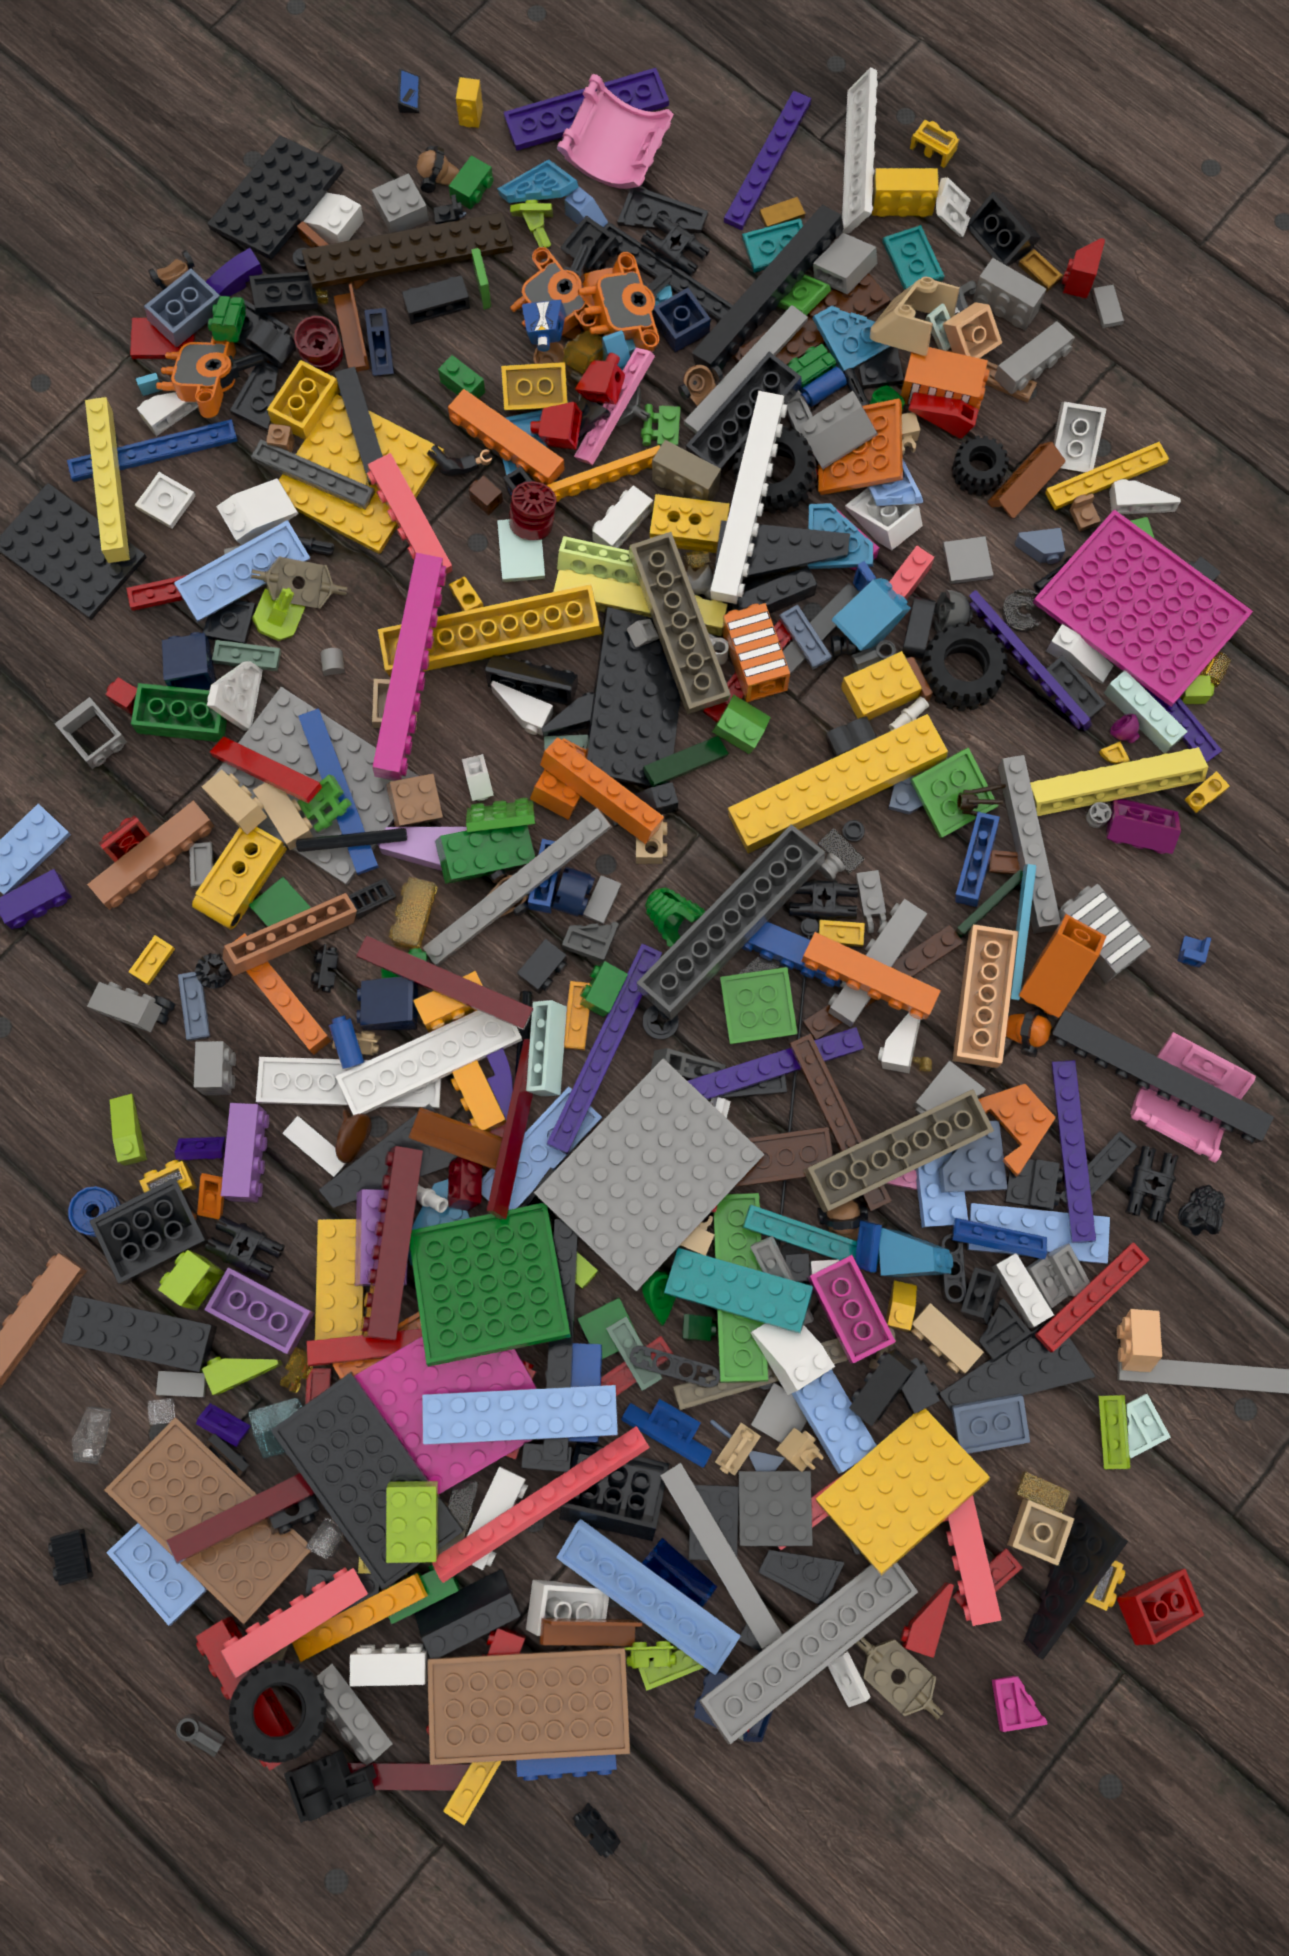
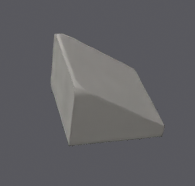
(642, 632)

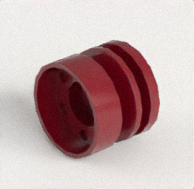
(317, 334)
(532, 510)

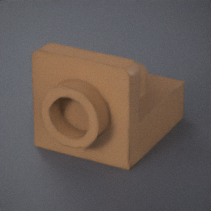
(281, 437)
(1084, 512)

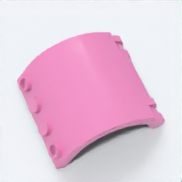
(613, 138)
(1183, 1125)

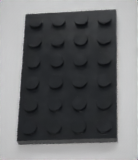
(275, 197)
(63, 552)

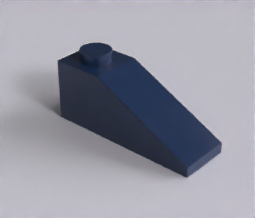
(379, 341)

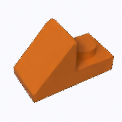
(210, 1199)

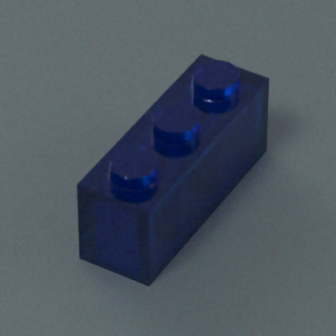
(679, 1572)

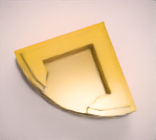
(1114, 754)

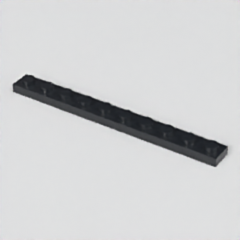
(561, 1351)

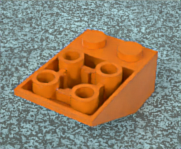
(555, 794)

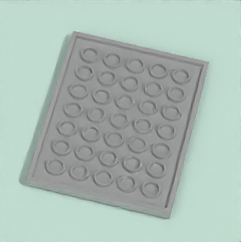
(280, 737)
(649, 1174)

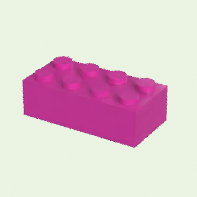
(851, 1309)

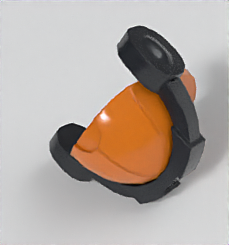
(1029, 1030)

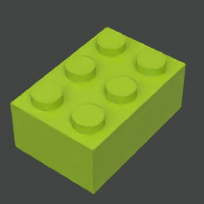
(190, 1280)
(412, 1522)

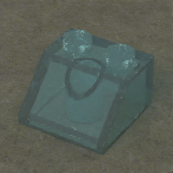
(265, 1419)

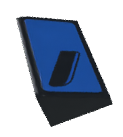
(408, 92)

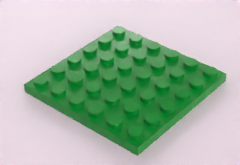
(488, 1285)

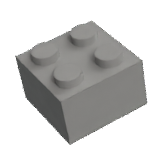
(400, 204)
(214, 1068)

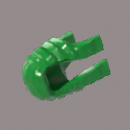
(669, 911)

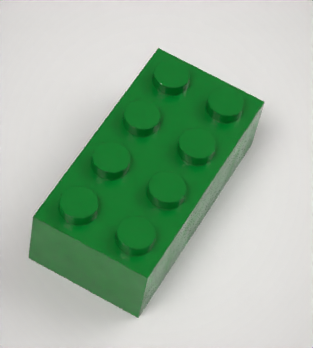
(176, 713)
(483, 852)

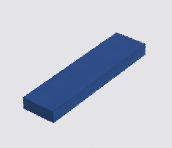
(999, 1238)

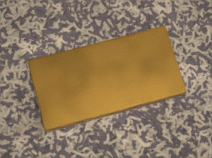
(782, 212)
(1040, 270)

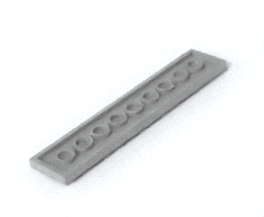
(805, 1650)

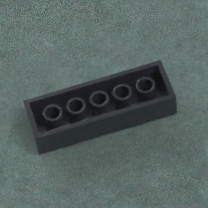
(730, 424)
(139, 1334)

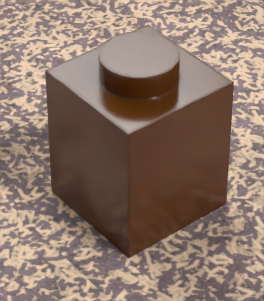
(485, 495)

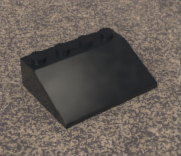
(148, 1231)
(622, 1501)

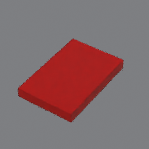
(149, 342)

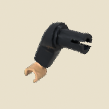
(457, 466)

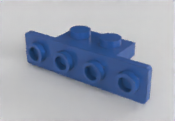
(669, 1428)

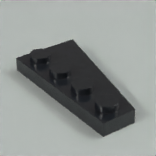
(644, 206)

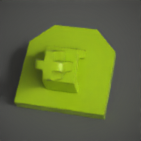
(534, 216)
(279, 617)

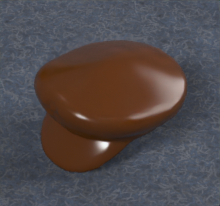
(352, 1136)

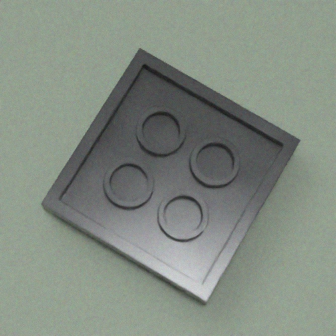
(775, 1508)

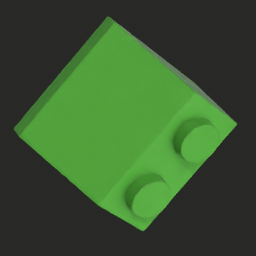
(741, 724)

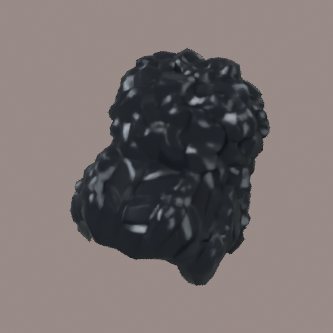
(1203, 1211)

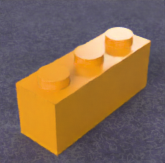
(478, 1097)

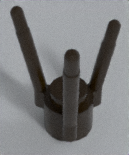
(968, 801)

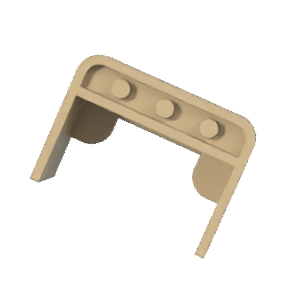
(898, 322)

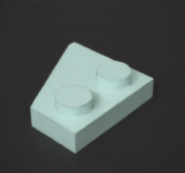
(1143, 1425)

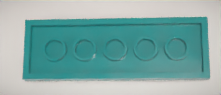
(739, 1290)

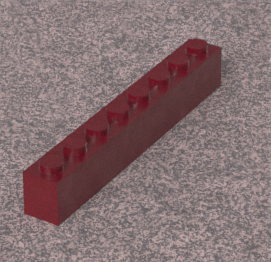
(393, 1243)

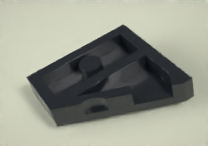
(882, 370)

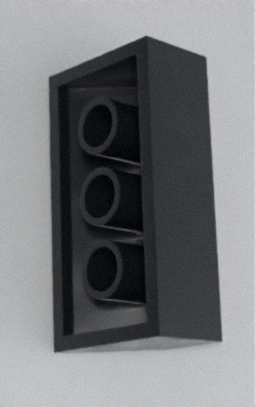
(777, 589)
(533, 680)
(467, 1614)

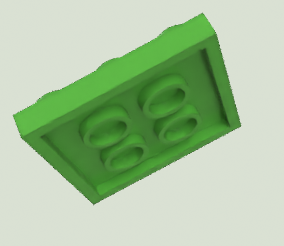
(940, 788)
(500, 815)
(758, 1005)

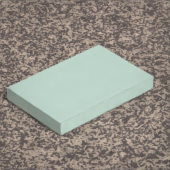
(519, 557)

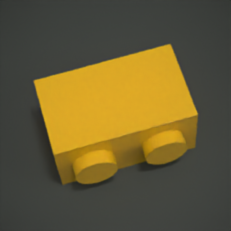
(469, 102)

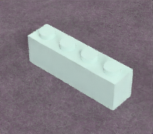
(1152, 717)
(546, 1048)

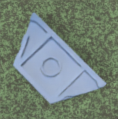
(897, 492)

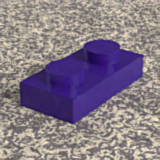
(200, 1148)
(223, 1424)

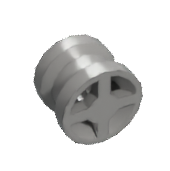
(1098, 810)
(831, 867)

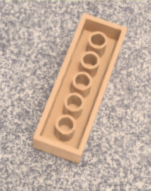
(985, 996)

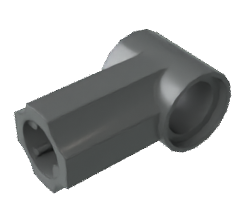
(871, 656)
(204, 1737)

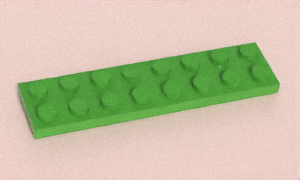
(738, 1352)

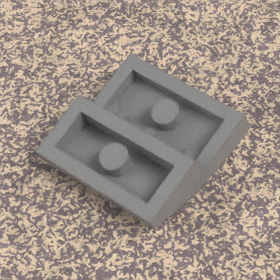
(1058, 1275)
(779, 1414)

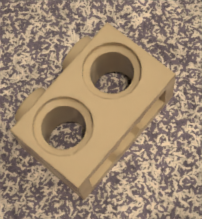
(656, 841)

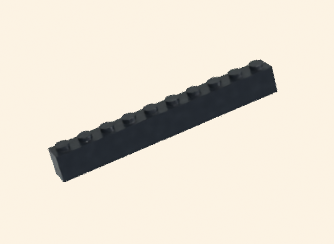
(769, 289)
(1161, 1077)

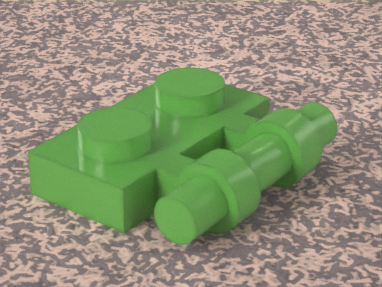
(668, 425)
(324, 798)

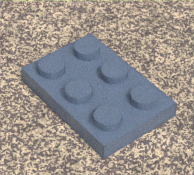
(991, 1423)

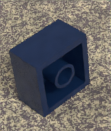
(681, 320)

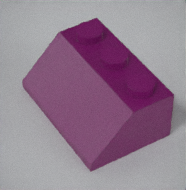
(1143, 826)

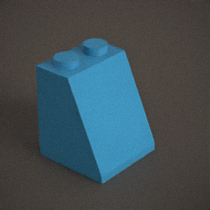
(872, 614)
(910, 1256)

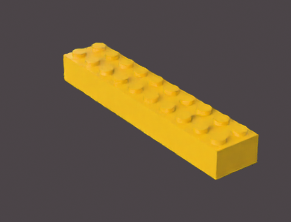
(505, 628)
(838, 783)

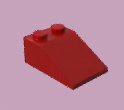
(124, 838)
(1160, 1607)

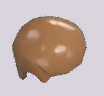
(553, 355)

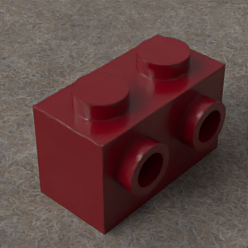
(464, 1184)

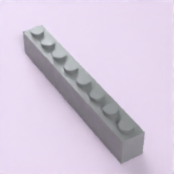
(1029, 841)

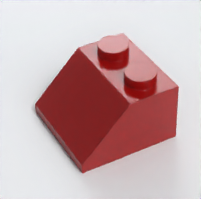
(1083, 269)

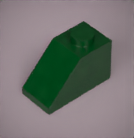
(698, 1328)

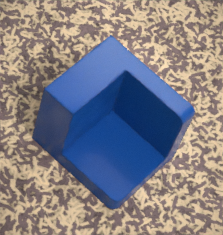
(1194, 951)

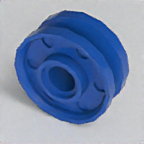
(83, 1204)

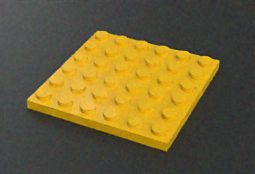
(335, 448)

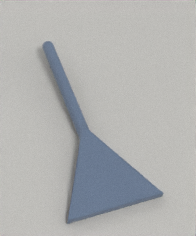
(760, 1460)

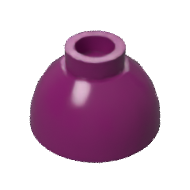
(1126, 728)

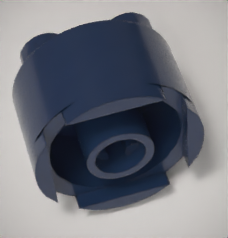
(572, 892)

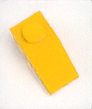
(901, 1306)

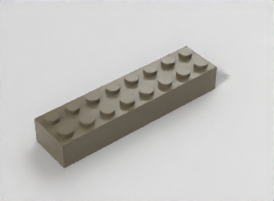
(679, 623)
(898, 1150)

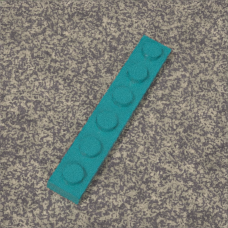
(799, 1234)

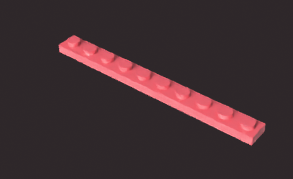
(539, 1504)

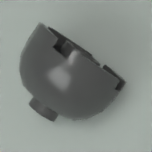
(952, 609)

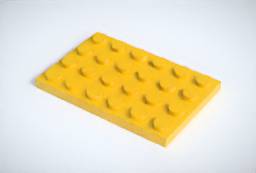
(902, 1490)

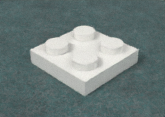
(165, 500)

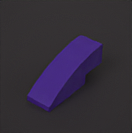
(234, 274)
(502, 1081)

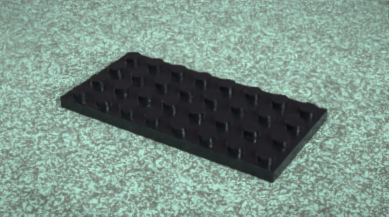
(632, 703)
(348, 1461)

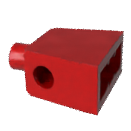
(602, 381)
(559, 425)

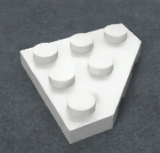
(236, 694)

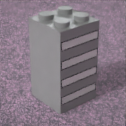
(1123, 940)

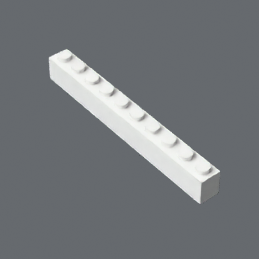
(747, 497)

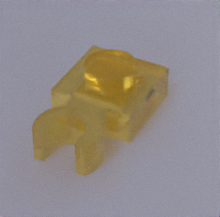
(297, 1368)

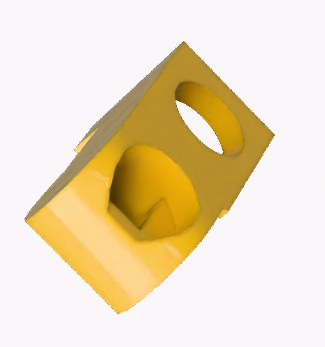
(465, 594)
(1207, 792)

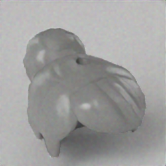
(701, 580)

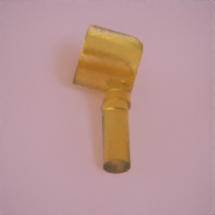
(322, 296)
(925, 1063)

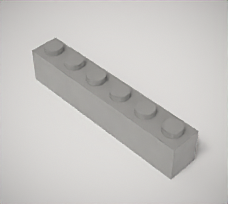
(886, 949)

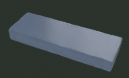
(805, 637)
(193, 1007)

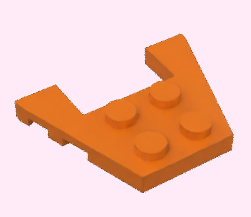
(1022, 1118)

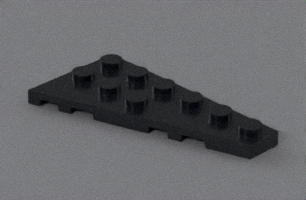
(787, 547)

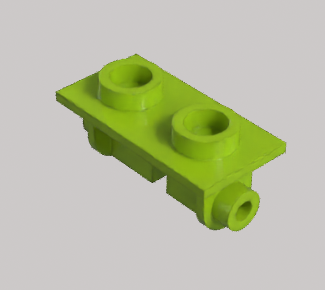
(661, 1653)

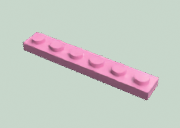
(597, 437)

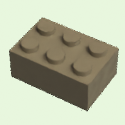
(685, 473)

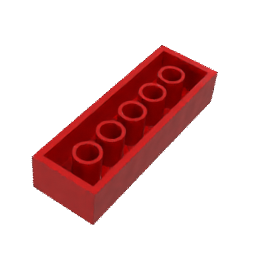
(268, 1711)

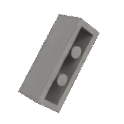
(125, 1005)

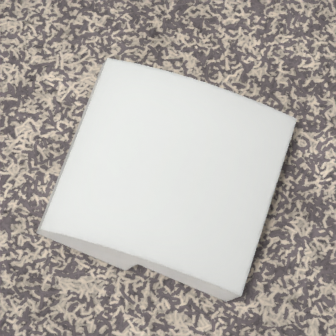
(952, 206)

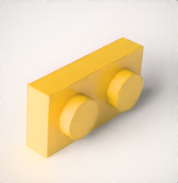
(843, 932)
(151, 960)

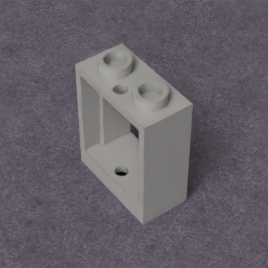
(80, 716)

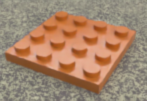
(874, 461)

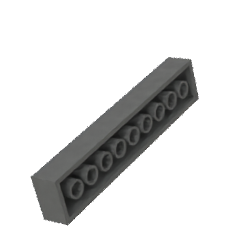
(731, 922)

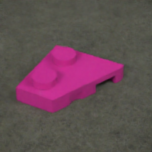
(1014, 1705)

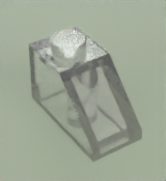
(91, 1435)
(326, 1539)

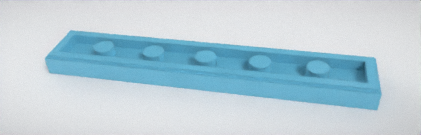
(1022, 927)

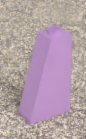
(419, 846)

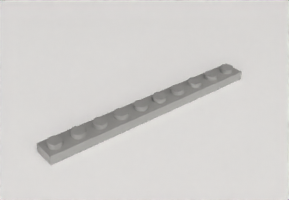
(517, 887)

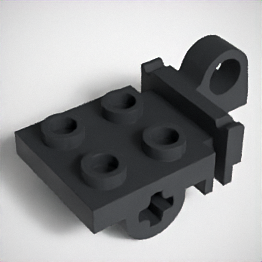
(328, 1785)

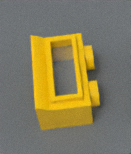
(935, 140)
(173, 1169)
(1104, 1594)

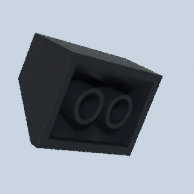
(1002, 229)

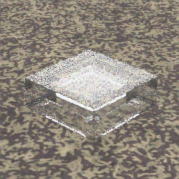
(161, 1411)

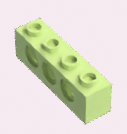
(596, 559)

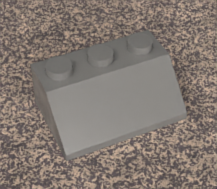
(838, 430)

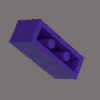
(33, 899)

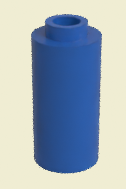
(823, 386)
(346, 1042)

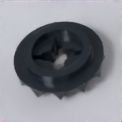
(212, 981)
(653, 1030)

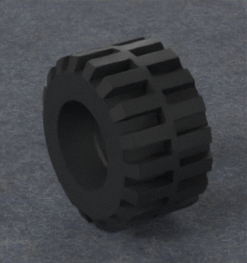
(982, 450)

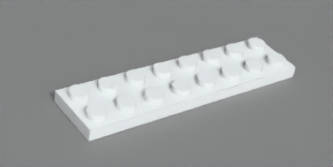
(859, 151)
(424, 1060)
(315, 1083)

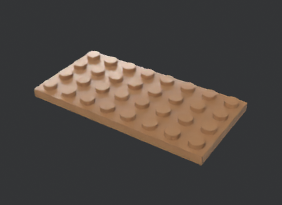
(184, 1483)
(528, 1706)

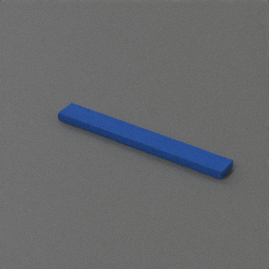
(161, 448)
(328, 763)

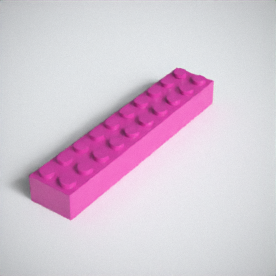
(408, 667)

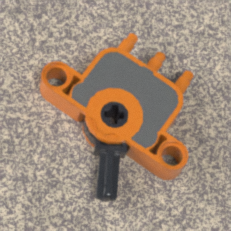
(557, 283)
(626, 303)
(205, 372)

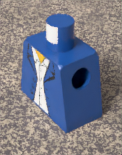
(544, 322)

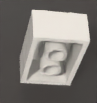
(389, 1665)

